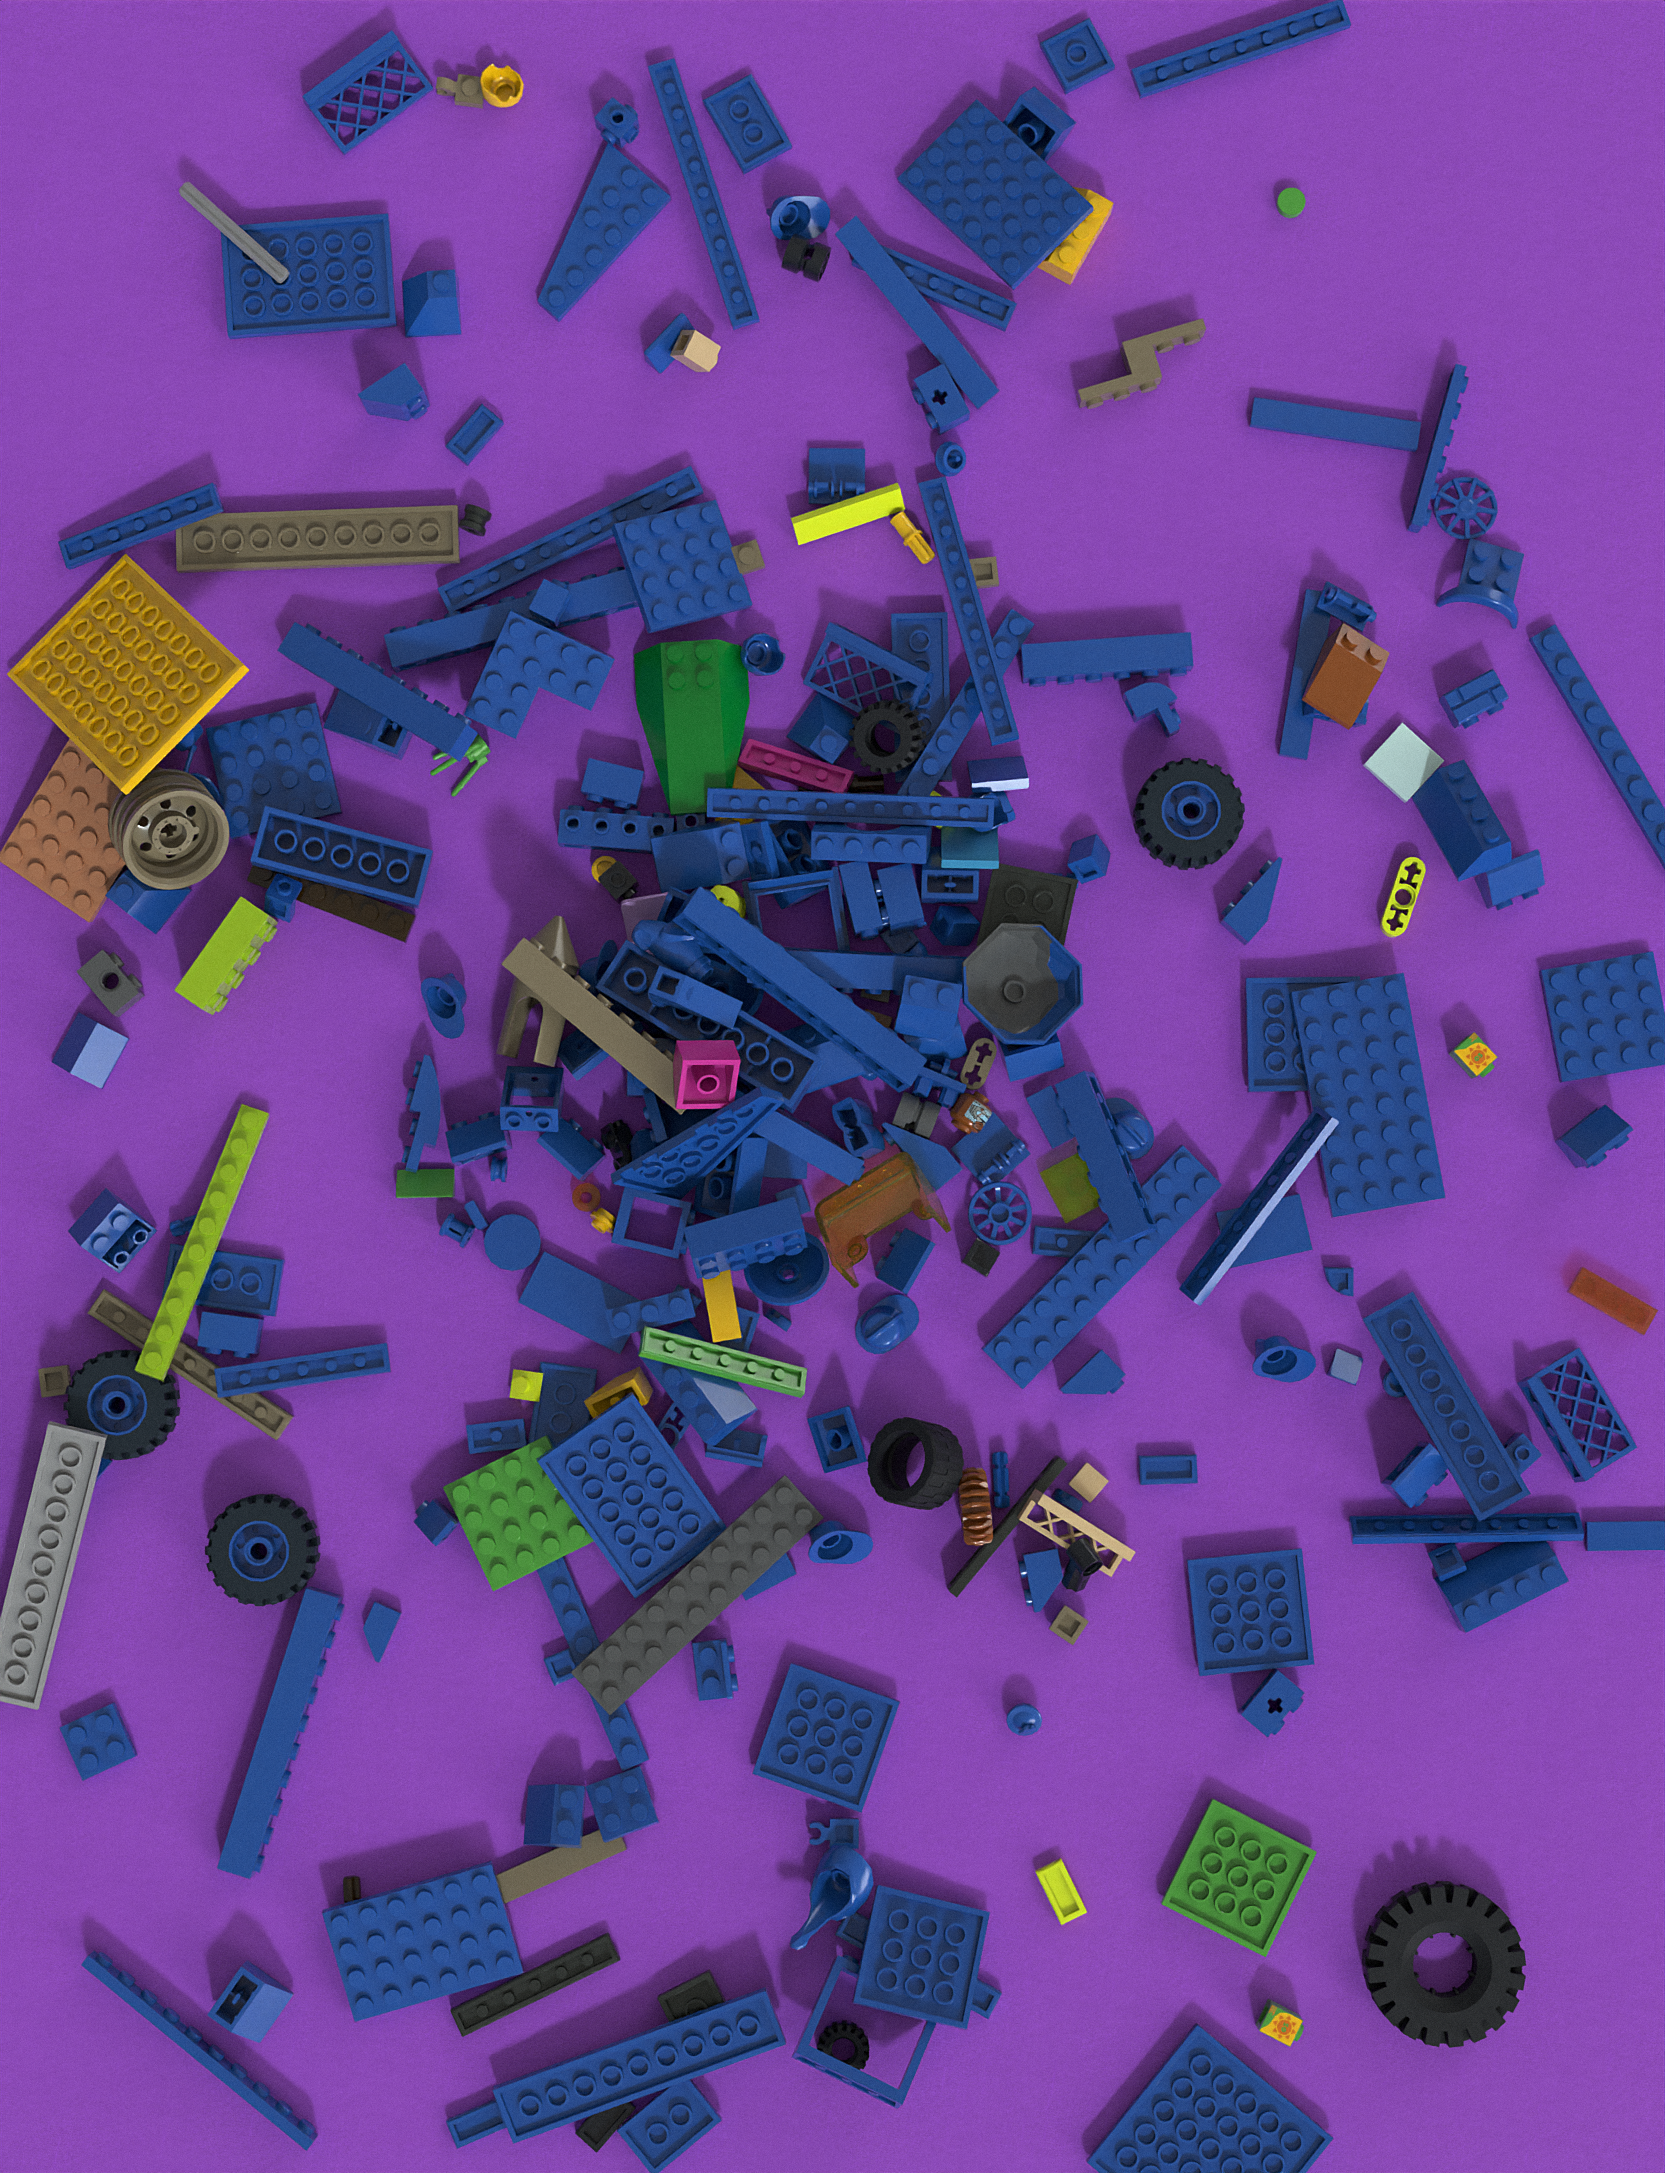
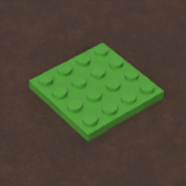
(515, 1515)
(1238, 1877)

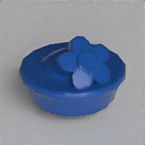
(950, 459)
(1024, 1719)

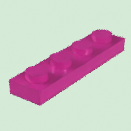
(794, 768)

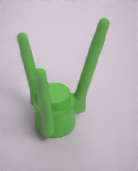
(476, 752)

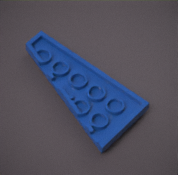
(610, 217)
(691, 1155)

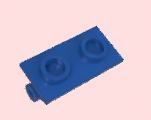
(1345, 607)

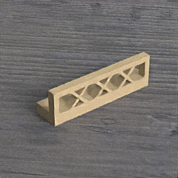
(1072, 1519)

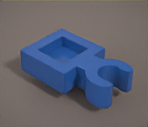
(840, 1832)

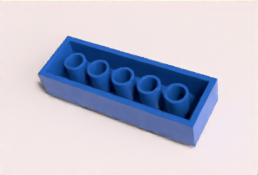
(341, 857)

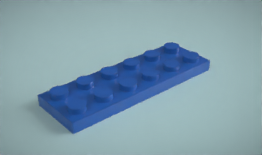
(924, 641)

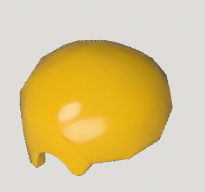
(501, 86)

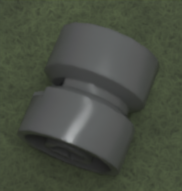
(916, 1115)

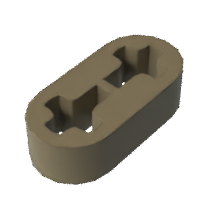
(985, 1066)

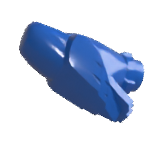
(674, 947)

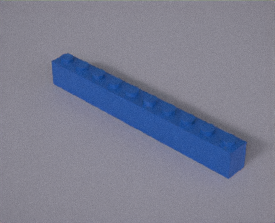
(479, 628)
(799, 989)
(280, 1732)

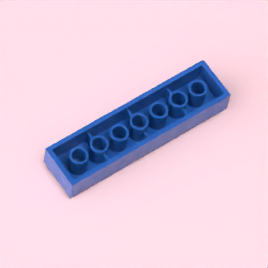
(765, 1054)

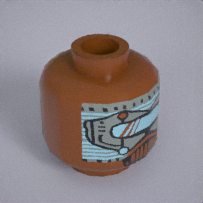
(970, 1112)

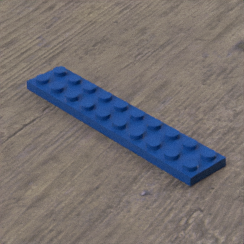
(1098, 1272)
(639, 2065)

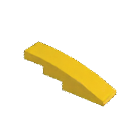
(722, 1307)

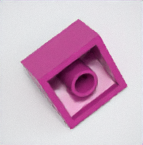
(705, 1073)

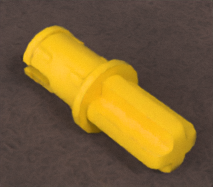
(912, 537)

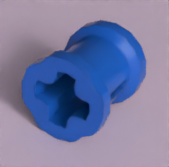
(457, 1230)

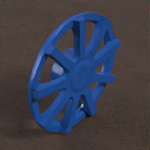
(1466, 507)
(999, 1213)

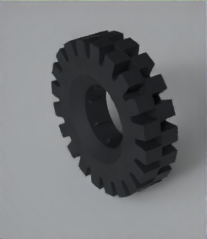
(1483, 1996)

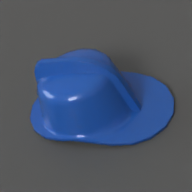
(798, 215)
(594, 968)
(444, 1004)
(1132, 1127)
(887, 1324)
(1281, 1361)
(836, 1544)

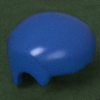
(762, 655)

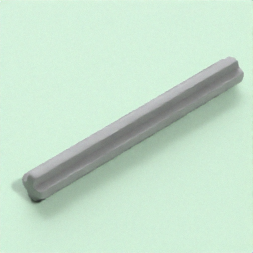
(233, 232)

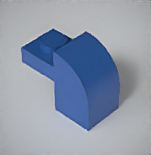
(1152, 699)

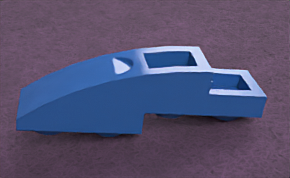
(424, 1102)

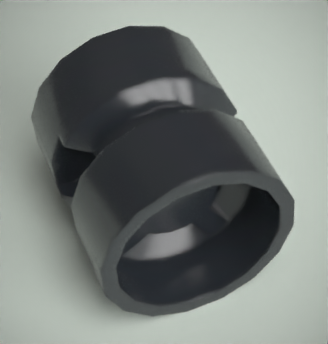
(796, 257)

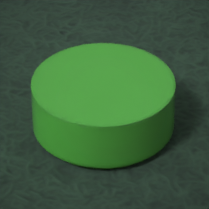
(1290, 202)

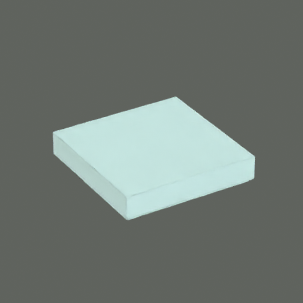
(1403, 763)

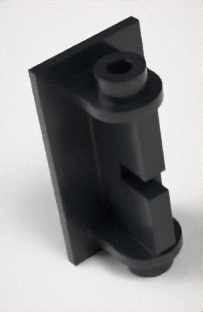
(615, 1138)

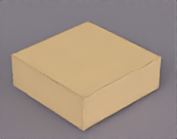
(1088, 1482)

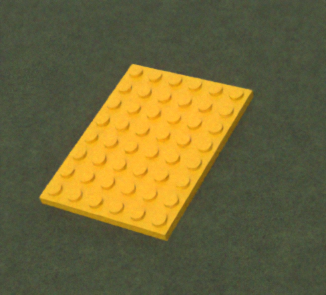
(127, 673)

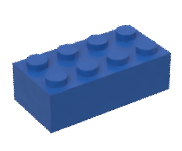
(746, 1238)

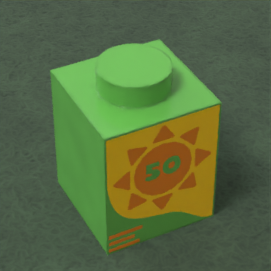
(1473, 1056)
(1280, 2023)

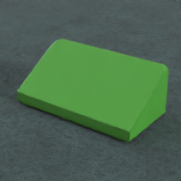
(426, 1183)

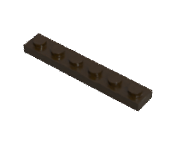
(345, 905)

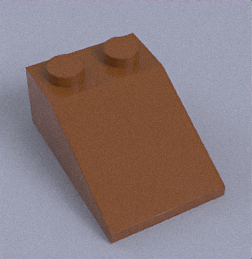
(1345, 675)

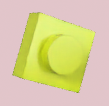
(526, 1385)

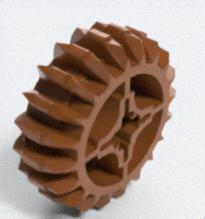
(975, 1507)

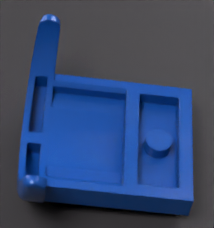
(1488, 578)

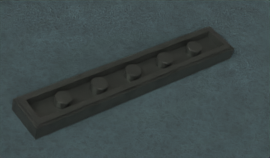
(1004, 1528)
(535, 1984)

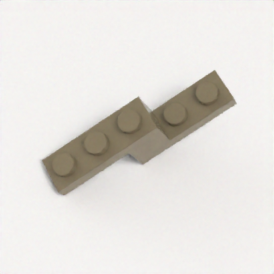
(1141, 364)

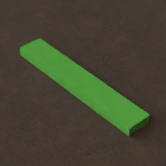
(722, 1362)

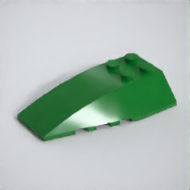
(693, 716)

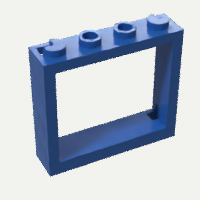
(843, 2071)

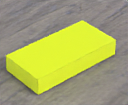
(1061, 1891)

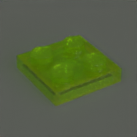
(1070, 1187)

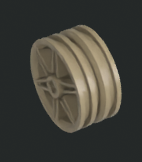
(169, 829)

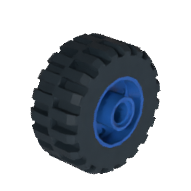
(1193, 788)
(147, 1411)
(236, 1554)

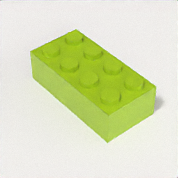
(227, 956)

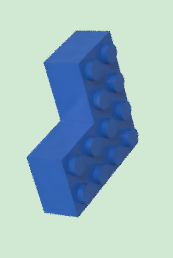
(529, 658)

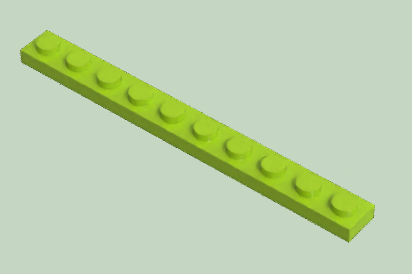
(202, 1242)

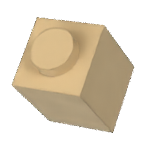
(695, 351)

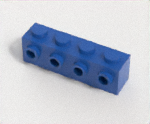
(611, 831)

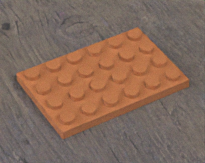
(65, 835)

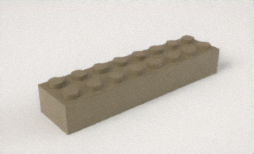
(594, 1017)

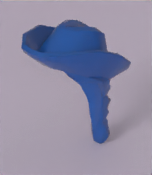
(833, 1897)

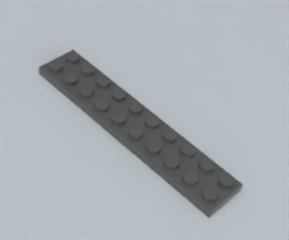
(697, 1594)

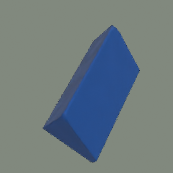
(659, 351)

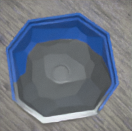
(1022, 984)

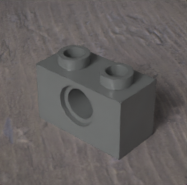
(96, 974)

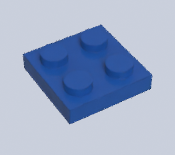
(98, 1741)
(622, 1804)

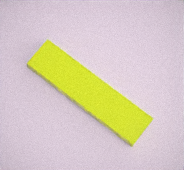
(847, 513)

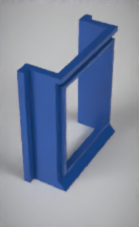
(800, 881)

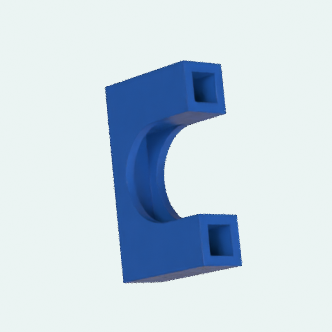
(896, 845)

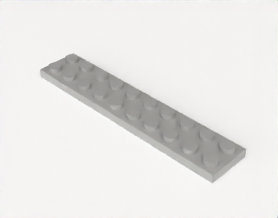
(46, 1560)

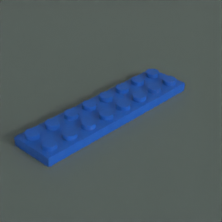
(1446, 1407)

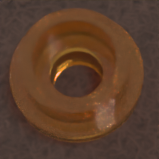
(577, 1193)

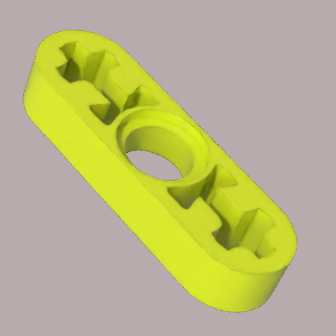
(1416, 879)

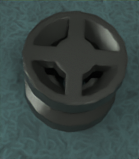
(475, 520)

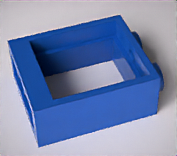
(861, 900)
(520, 1083)
(624, 1216)

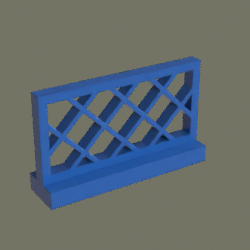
(353, 72)
(870, 652)
(1556, 1427)

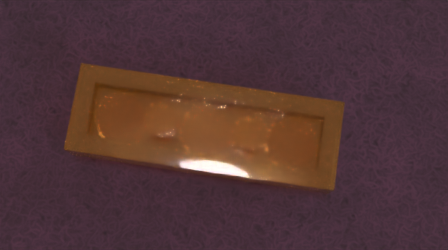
(1612, 1301)

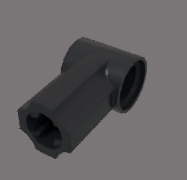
(1081, 1565)

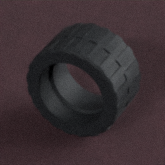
(889, 1461)

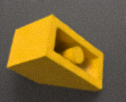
(619, 1387)

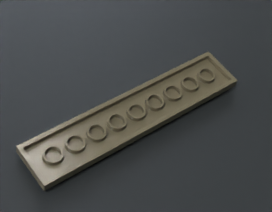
(320, 539)

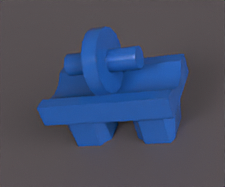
(942, 1079)

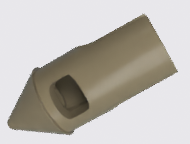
(522, 999)

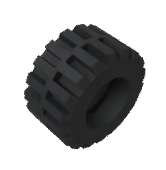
(865, 742)

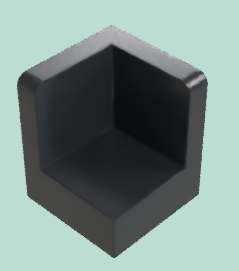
(980, 1257)

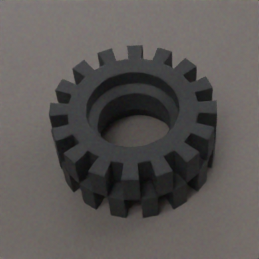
(849, 2032)

